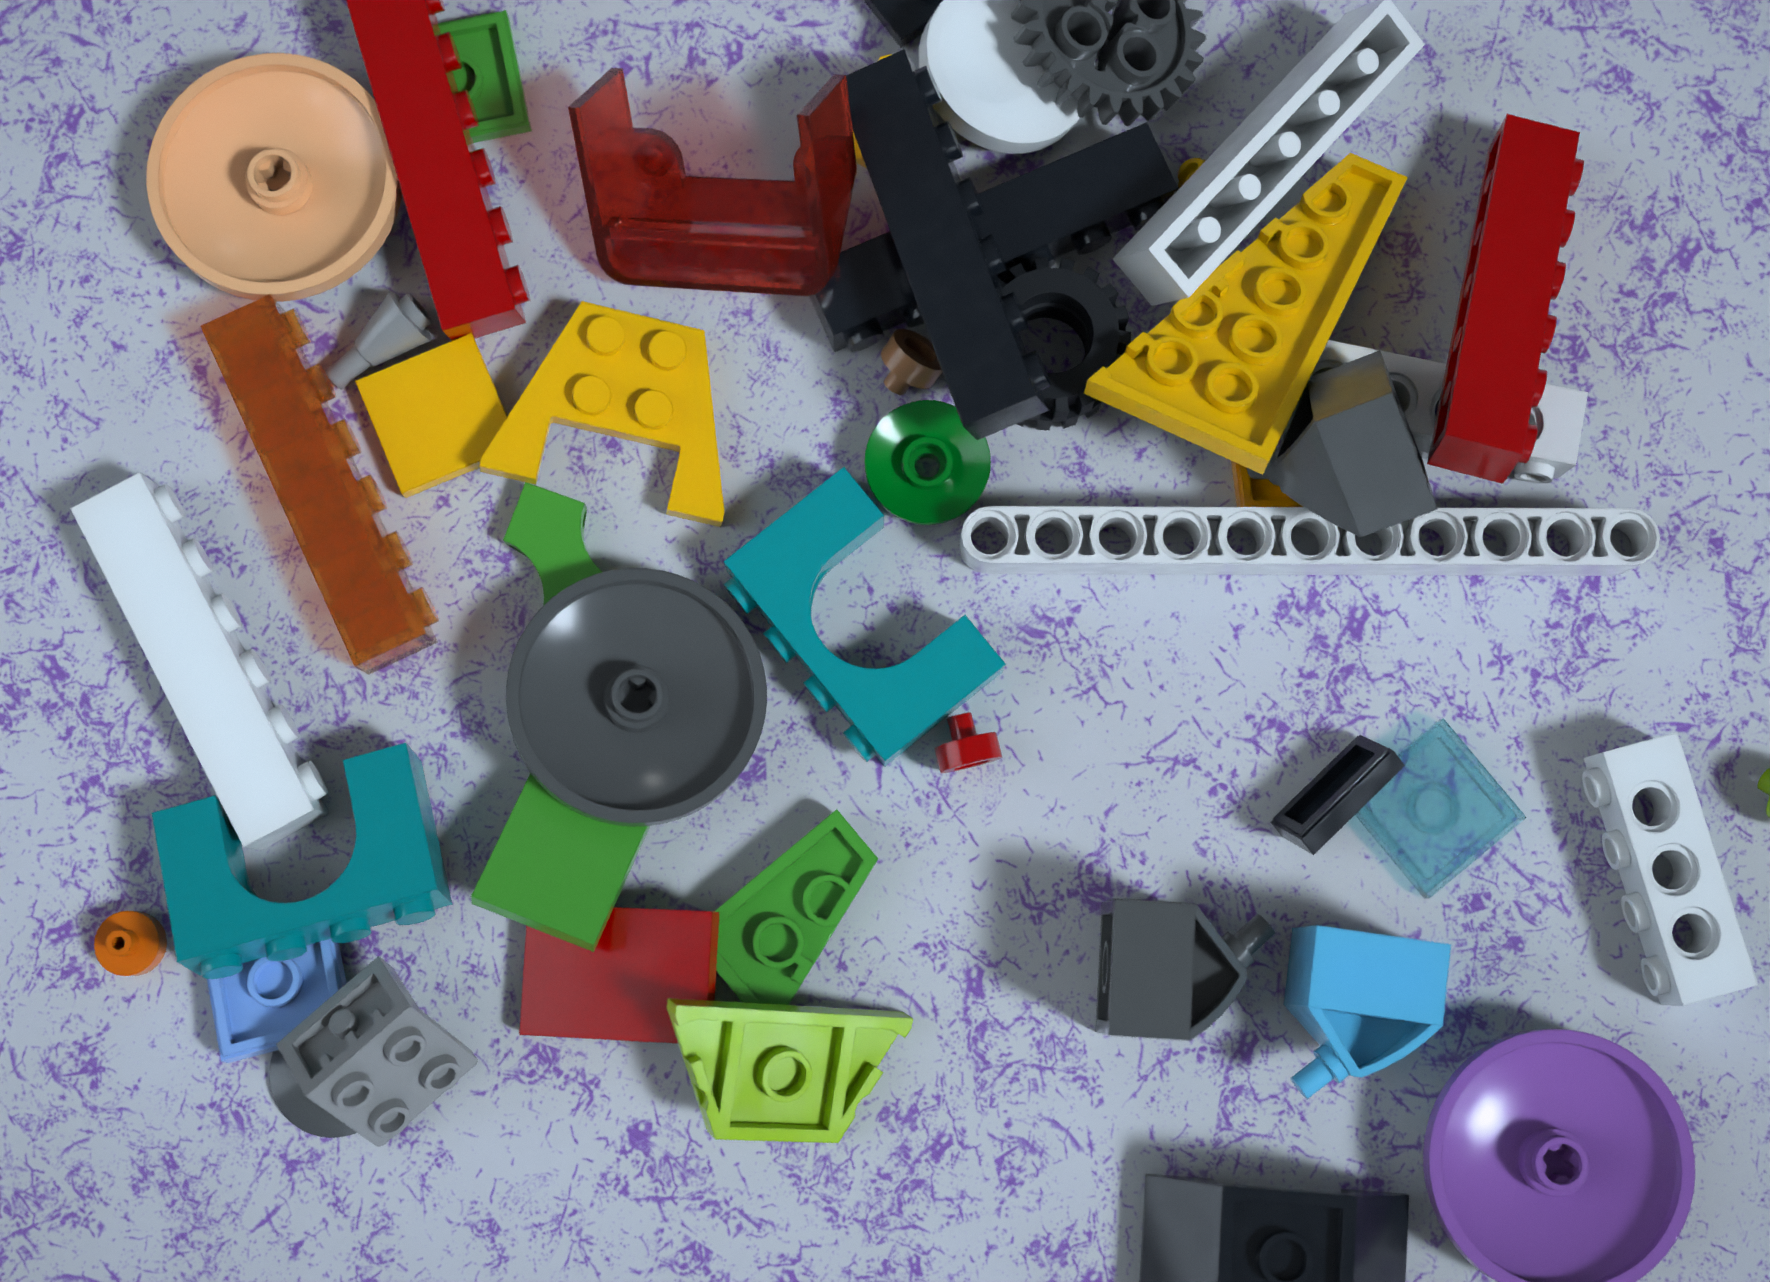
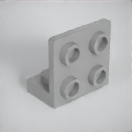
(374, 1055)

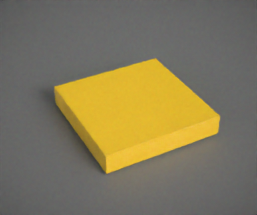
(434, 413)

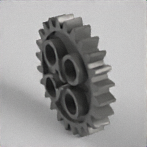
(1138, 70)

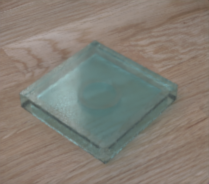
(1438, 810)

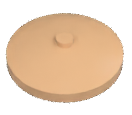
(273, 177)

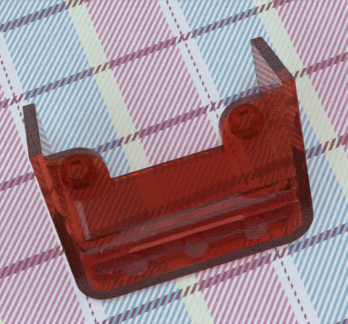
(713, 231)

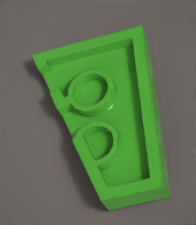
(790, 911)

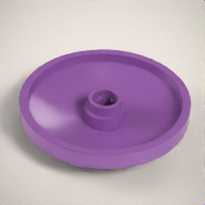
(1559, 1160)

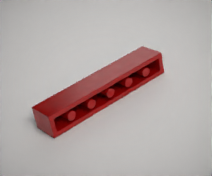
(438, 166)
(1506, 300)

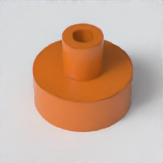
(143, 946)

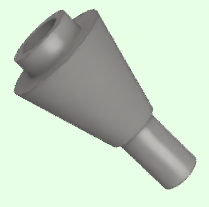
(391, 331)

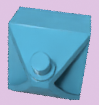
(1362, 999)

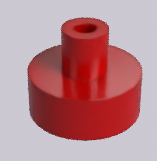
(966, 747)

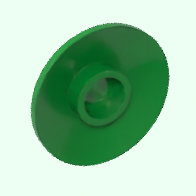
(920, 432)

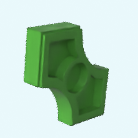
(551, 535)

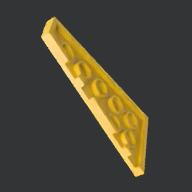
(1251, 334)

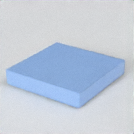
(272, 999)

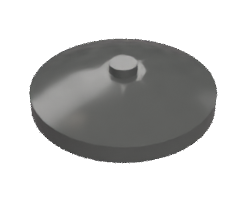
(636, 697)

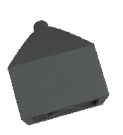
(1352, 451)
(1168, 968)

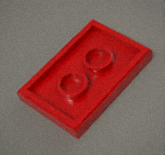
(625, 981)

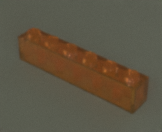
(320, 484)

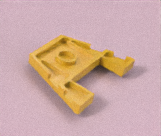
(628, 382)

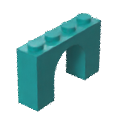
(883, 705)
(390, 876)

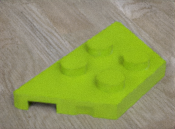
(781, 1067)

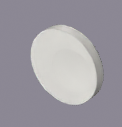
(983, 80)

